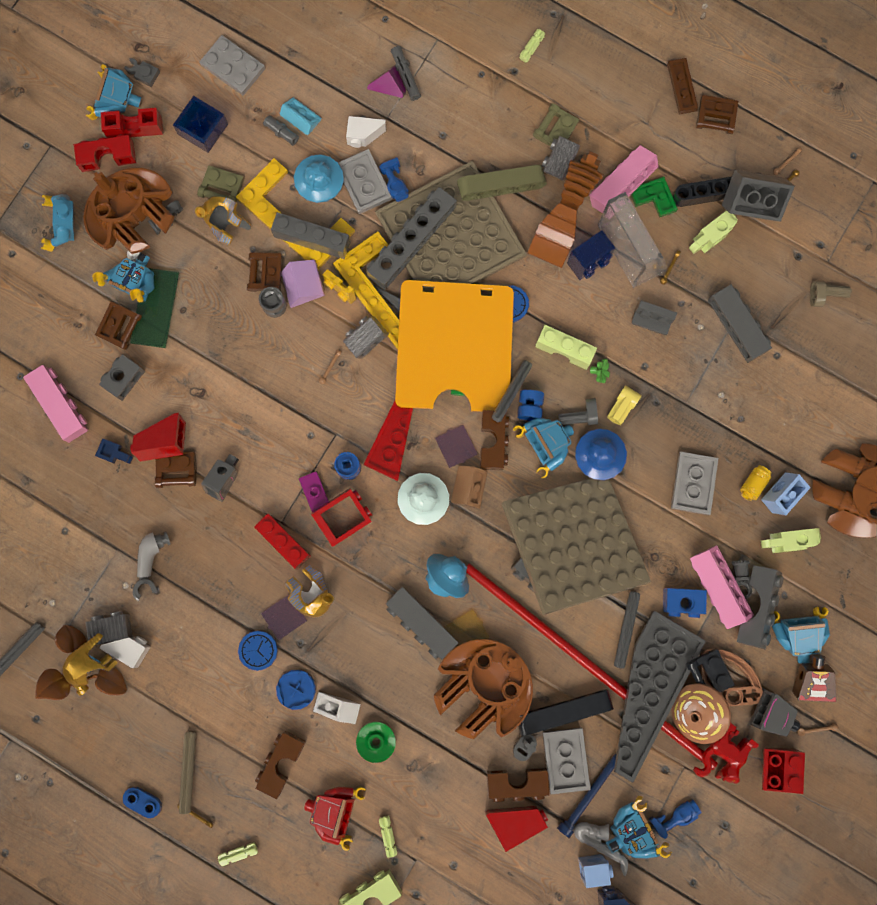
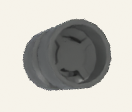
(272, 302)

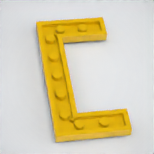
(253, 199)
(352, 274)

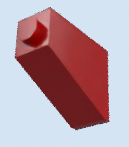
(160, 440)
(516, 824)

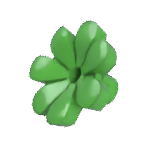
(601, 371)

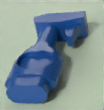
(395, 185)
(682, 816)

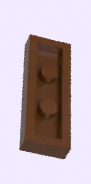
(682, 86)

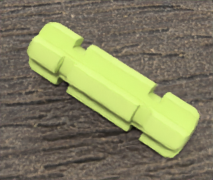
(532, 45)
(388, 837)
(237, 854)

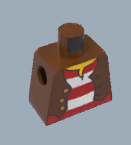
(815, 681)

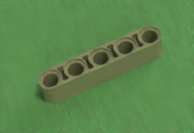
(501, 182)

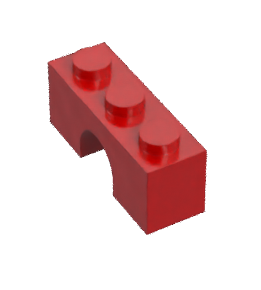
(146, 123)
(90, 152)
(282, 541)

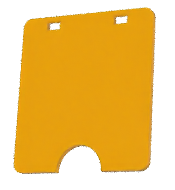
(453, 343)

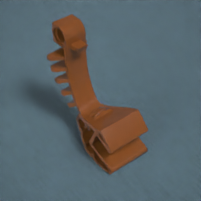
(558, 230)

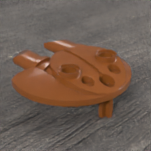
(121, 203)
(855, 506)
(489, 684)

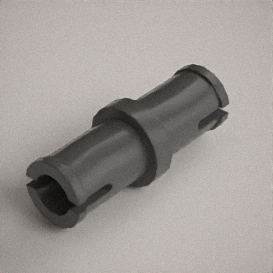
(281, 130)

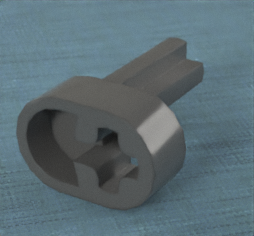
(589, 416)
(528, 744)

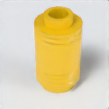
(755, 483)

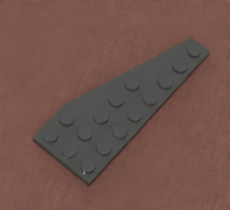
(653, 686)

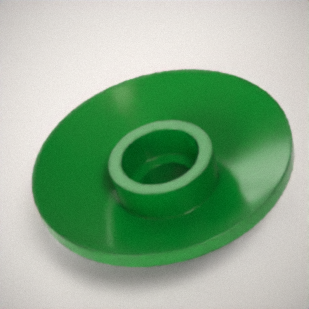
(371, 752)

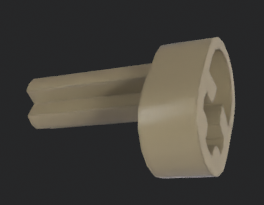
(820, 290)

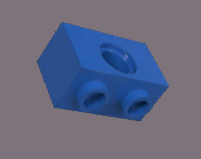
(696, 598)

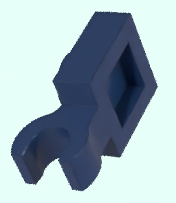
(111, 452)

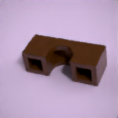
(494, 457)
(271, 780)
(535, 785)

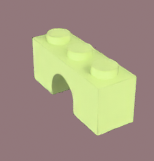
(559, 342)
(382, 887)

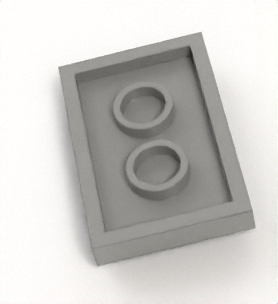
(232, 65)
(364, 182)
(694, 483)
(566, 761)

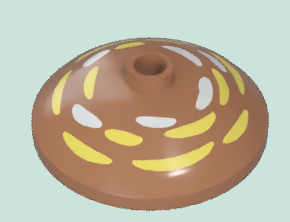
(709, 706)

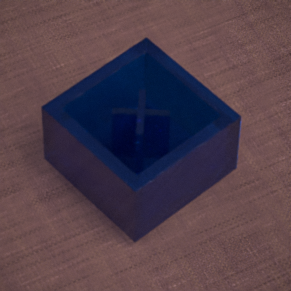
(200, 124)
(591, 255)

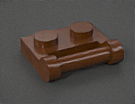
(717, 108)
(270, 271)
(113, 322)
(176, 464)

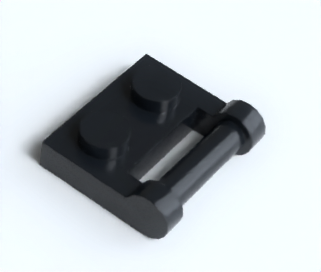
(714, 669)

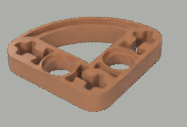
(749, 673)

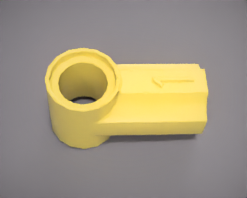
(625, 402)

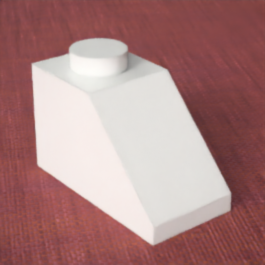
(364, 130)
(128, 650)
(336, 708)

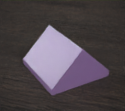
(302, 282)

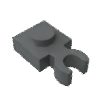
(144, 73)

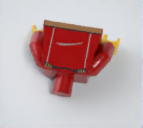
(332, 814)

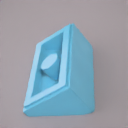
(299, 116)

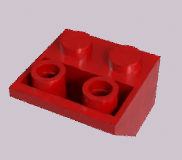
(783, 770)

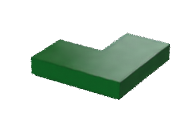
(659, 193)

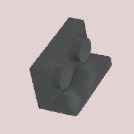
(653, 317)

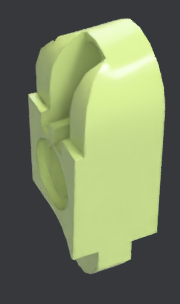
(714, 232)
(792, 540)

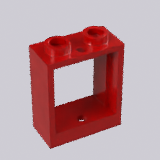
(333, 540)

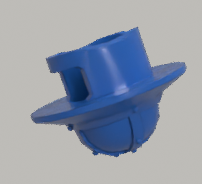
(601, 454)

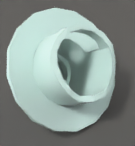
(423, 498)

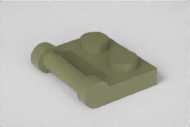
(564, 126)
(220, 180)

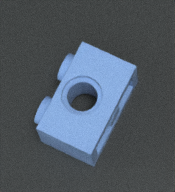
(785, 493)
(595, 871)

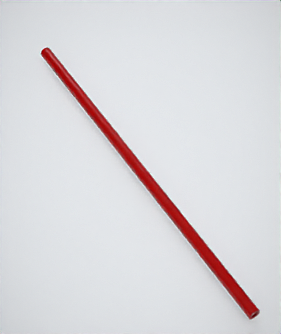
(577, 656)

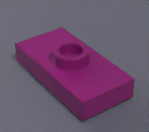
(313, 490)

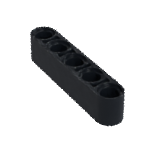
(708, 189)
(566, 712)

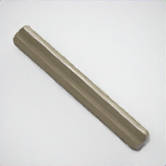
(187, 773)

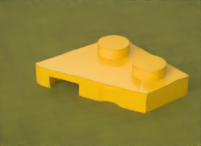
(333, 282)

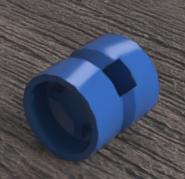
(527, 411)
(347, 466)

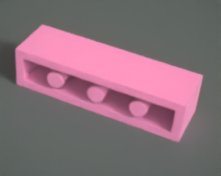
(625, 177)
(56, 403)
(721, 587)

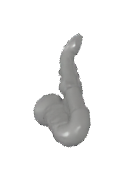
(592, 836)

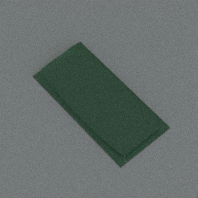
(156, 311)

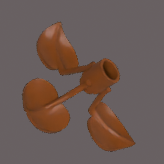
(54, 685)

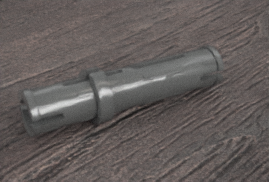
(402, 65)

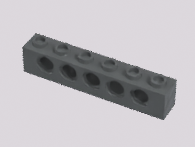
(439, 199)

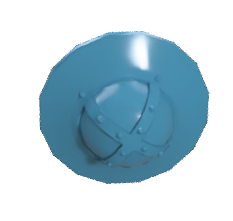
(318, 178)
(447, 576)

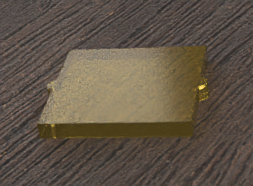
(467, 628)

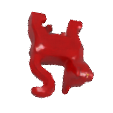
(733, 754)

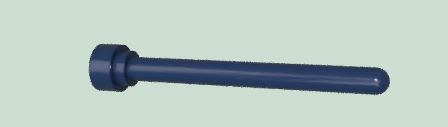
(568, 825)

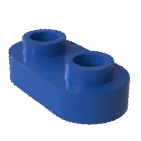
(142, 800)

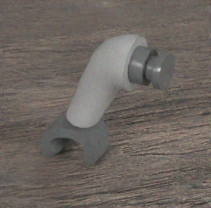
(147, 550)

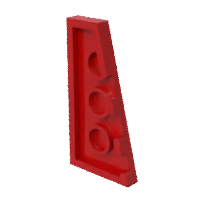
(390, 443)

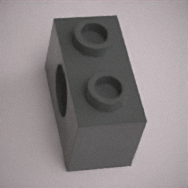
(121, 388)

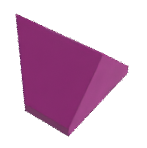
(389, 83)

